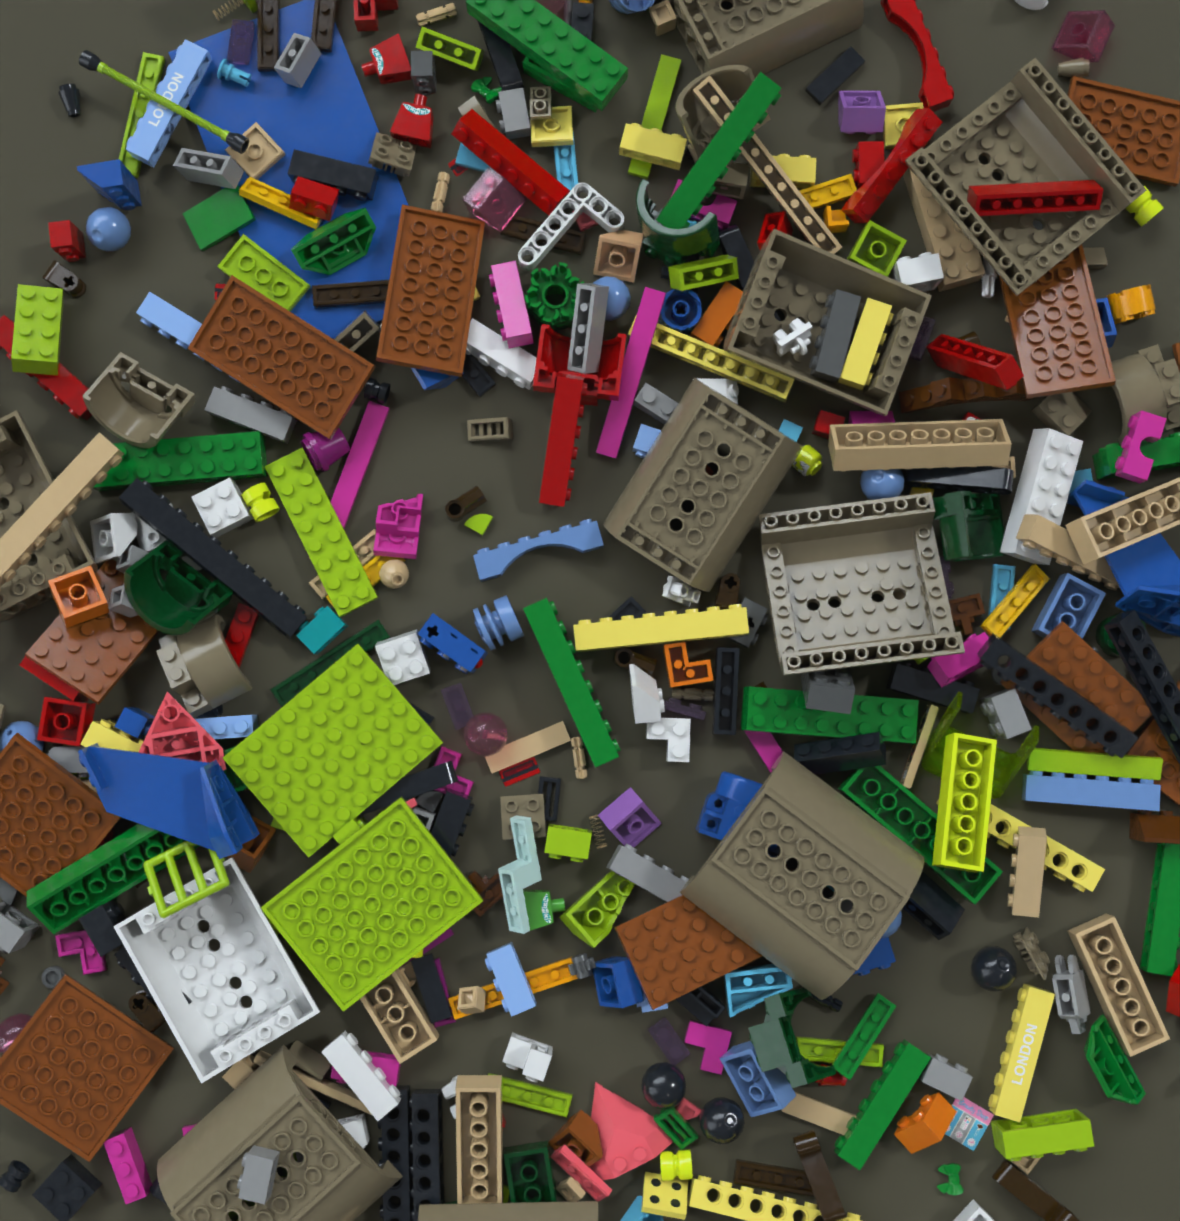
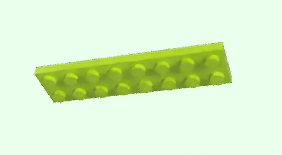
(321, 532)

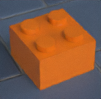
(78, 596)

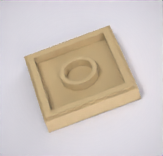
(260, 154)

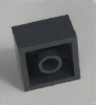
(100, 927)
(67, 1189)

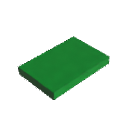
(218, 217)

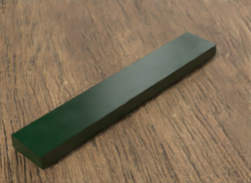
(297, 682)

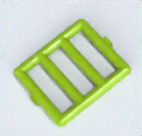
(183, 901)

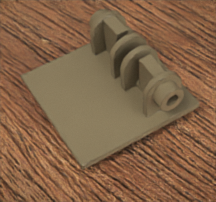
(392, 152)
(525, 806)
(1037, 960)

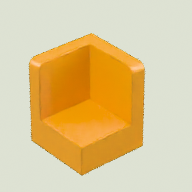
(835, 220)

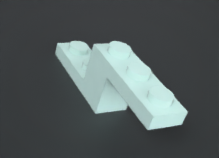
(520, 874)

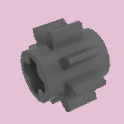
(582, 966)

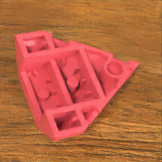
(180, 735)
(625, 1133)

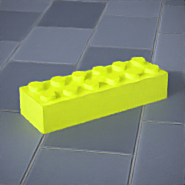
(964, 802)

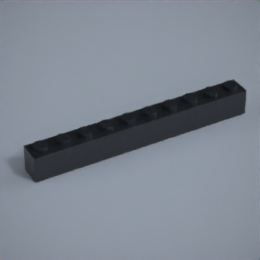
(212, 558)

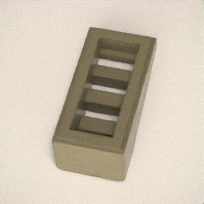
(507, 424)

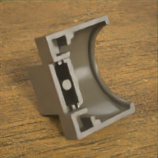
(695, 120)
(1147, 385)
(144, 411)
(202, 667)

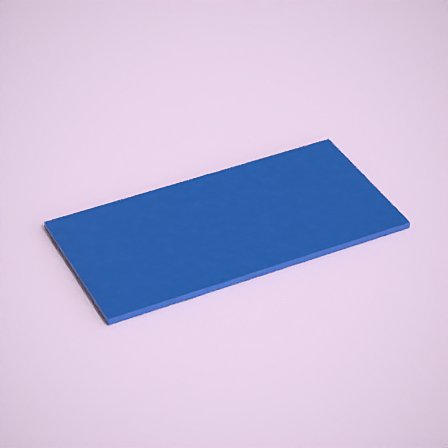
(322, 119)

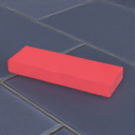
(581, 1172)

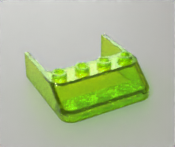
(1005, 765)

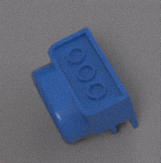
(726, 805)

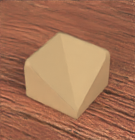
(471, 1000)

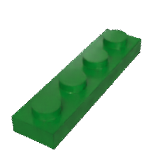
(863, 1036)

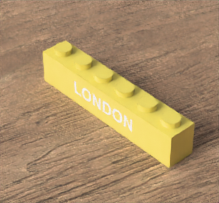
(1021, 1052)

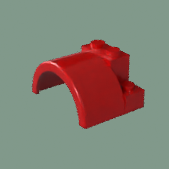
(553, 359)

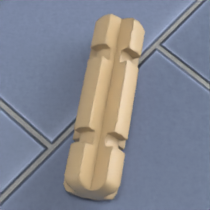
(436, 14)
(440, 192)
(579, 757)

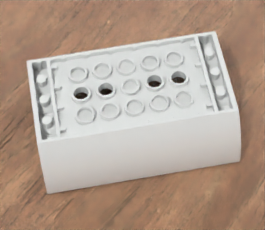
(177, 959)

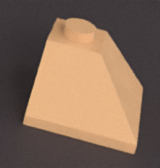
(618, 254)

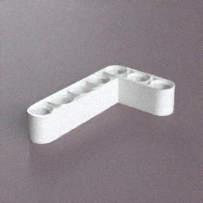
(565, 221)

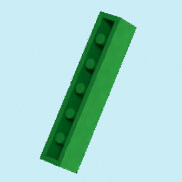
(1163, 913)
(881, 1104)

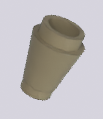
(1076, 67)

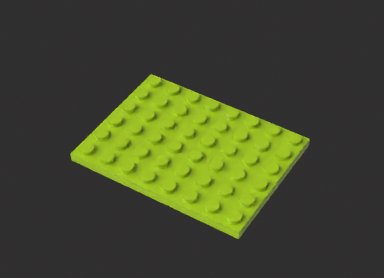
(332, 750)
(372, 904)

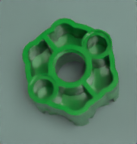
(545, 284)

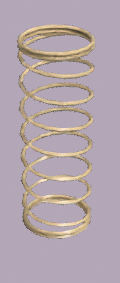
(215, 12)
(601, 846)

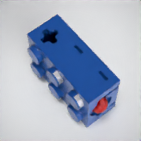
(452, 645)

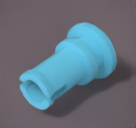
(232, 73)

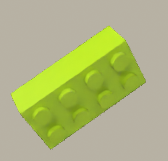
(37, 330)
(1042, 1134)

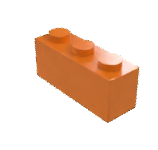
(718, 316)

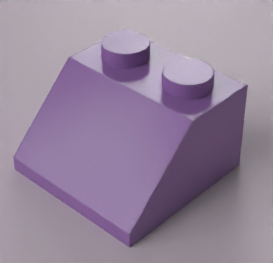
(861, 111)
(629, 818)

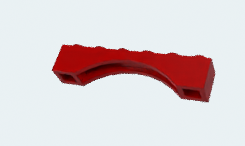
(934, 90)
(874, 191)

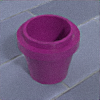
(324, 451)

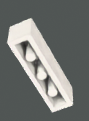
(493, 351)
(362, 1075)

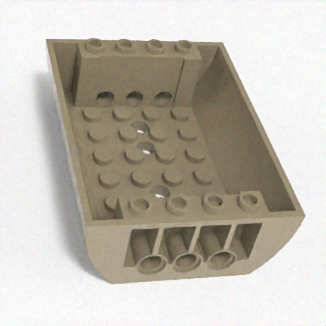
(761, 31)
(797, 281)
(22, 481)
(723, 502)

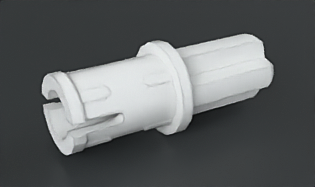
(988, 280)

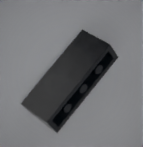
(933, 907)

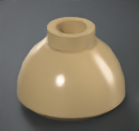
(394, 574)

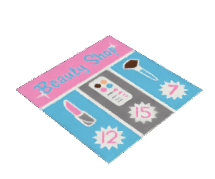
(968, 1123)

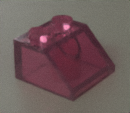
(1084, 34)
(493, 199)

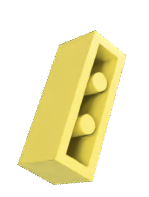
(652, 146)
(799, 169)

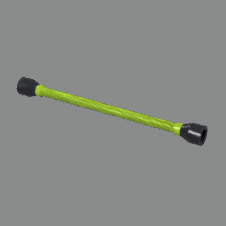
(93, 63)

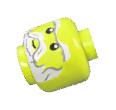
(808, 461)

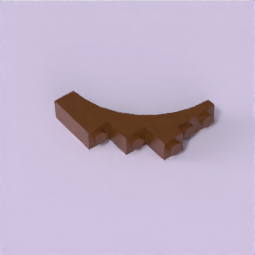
(957, 391)

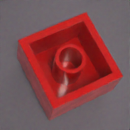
(65, 720)

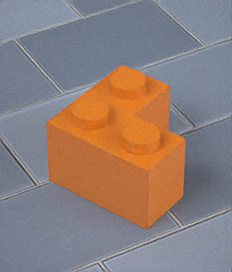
(679, 669)
(926, 1124)

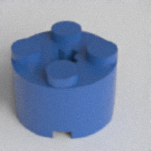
(677, 301)

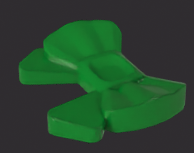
(481, 87)
(952, 1187)

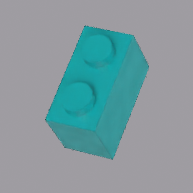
(321, 629)

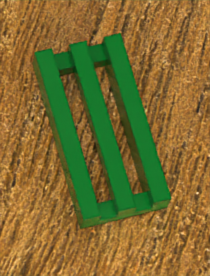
(677, 1116)

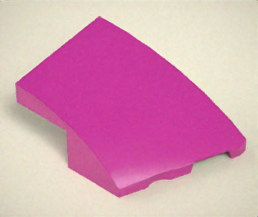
(398, 528)

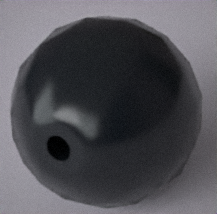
(993, 968)
(663, 1085)
(721, 1120)

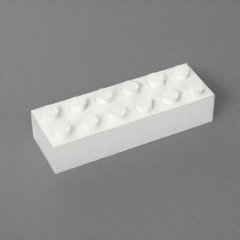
(1042, 487)

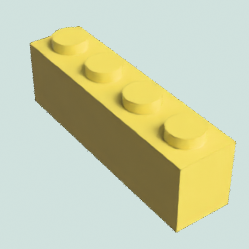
(865, 342)

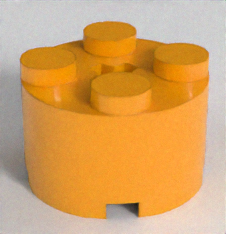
(1132, 303)

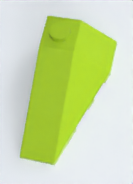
(597, 909)

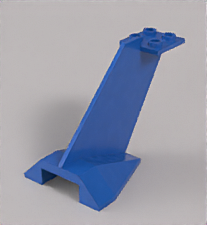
(1144, 571)
(171, 796)

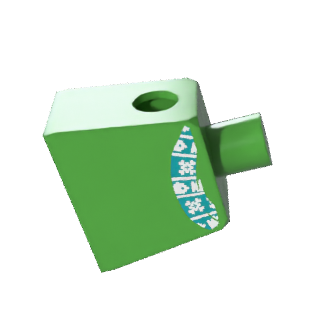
(541, 907)

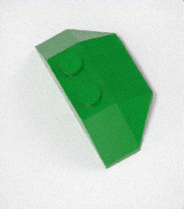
(336, 243)
(1111, 1064)

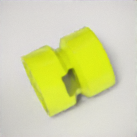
(1144, 208)
(260, 502)
(676, 1165)

